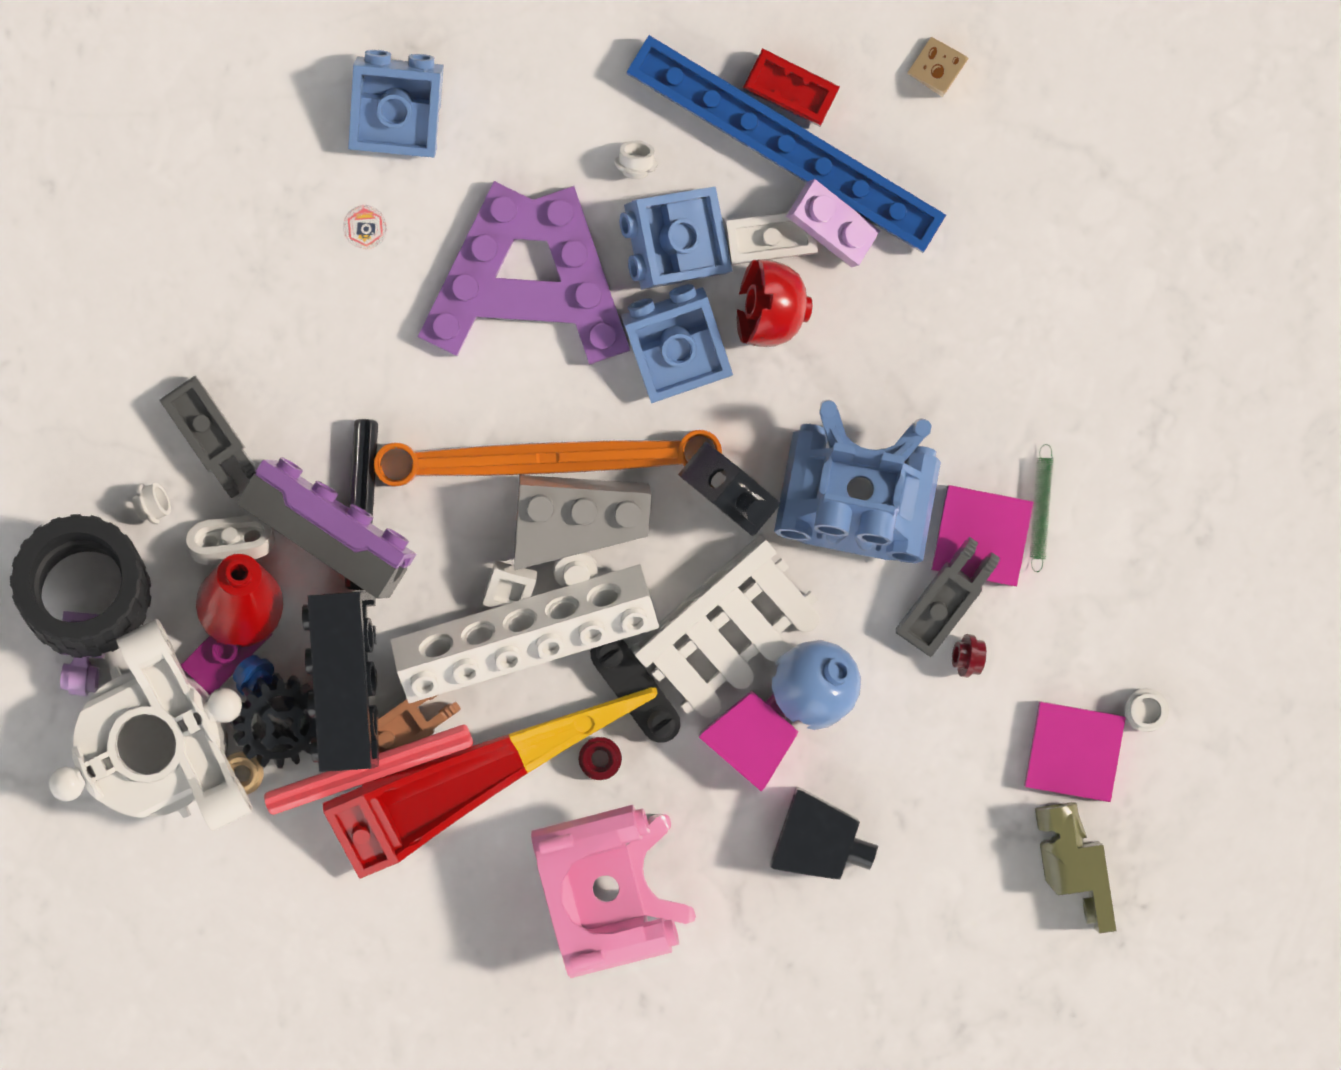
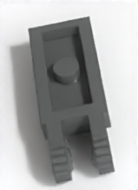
(207, 431)
(945, 600)

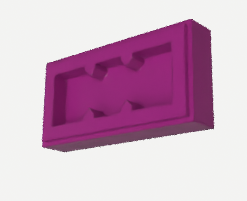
(215, 662)

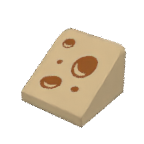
(937, 66)

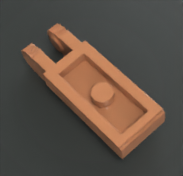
(408, 724)

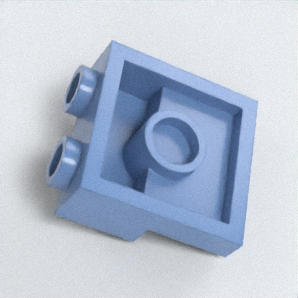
(395, 104)
(675, 238)
(676, 342)

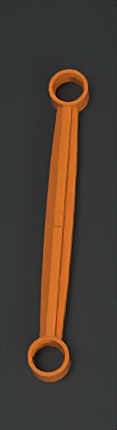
(542, 457)

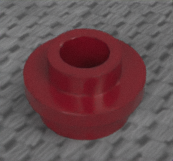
(969, 656)
(600, 772)

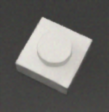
(508, 585)

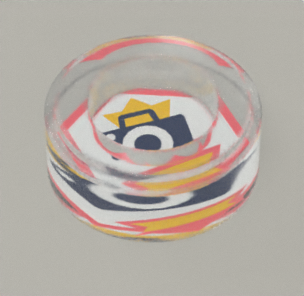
(365, 227)

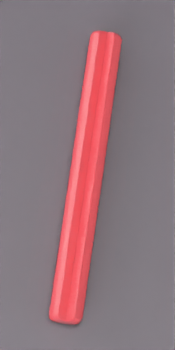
(389, 763)

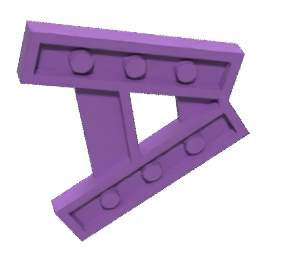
(475, 291)

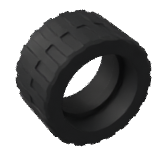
(52, 544)

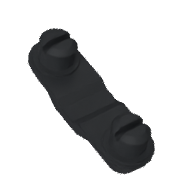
(627, 676)

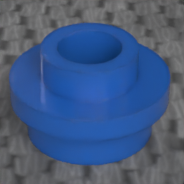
(251, 669)

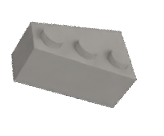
(576, 516)

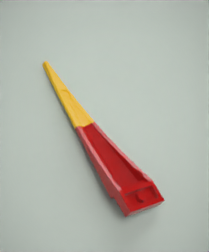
(408, 808)

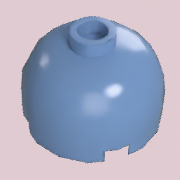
(816, 683)

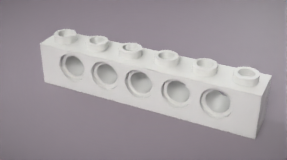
(524, 633)

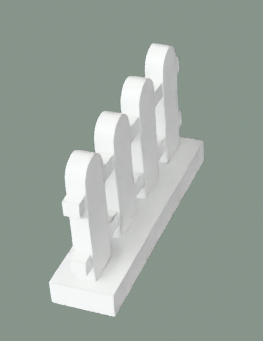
(704, 634)

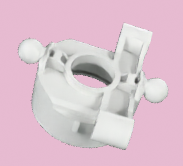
(199, 726)

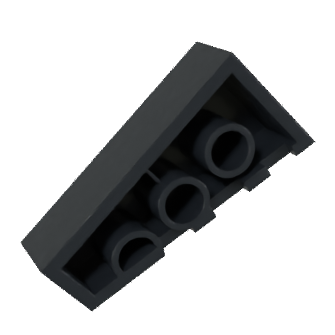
(342, 681)

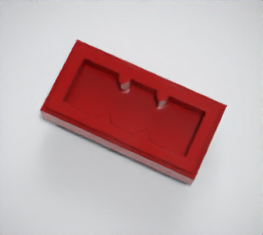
(791, 87)

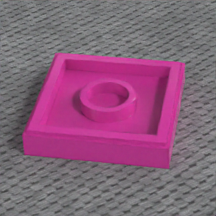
(993, 521)
(1074, 751)

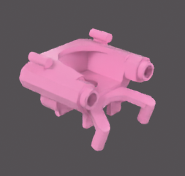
(596, 932)

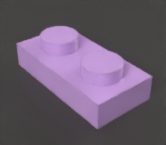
(833, 223)

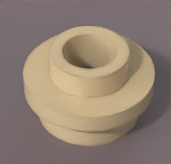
(256, 771)

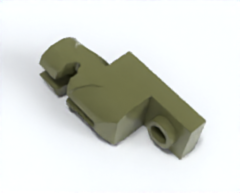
(1076, 865)

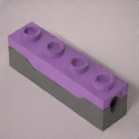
(326, 527)

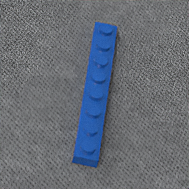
(785, 143)

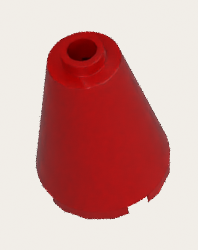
(239, 602)

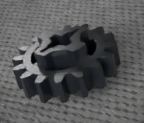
(269, 738)

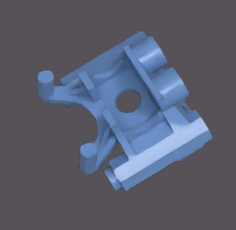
(822, 513)

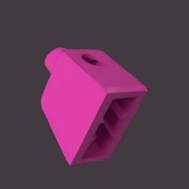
(751, 737)

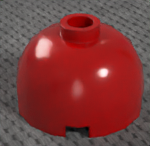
(773, 304)

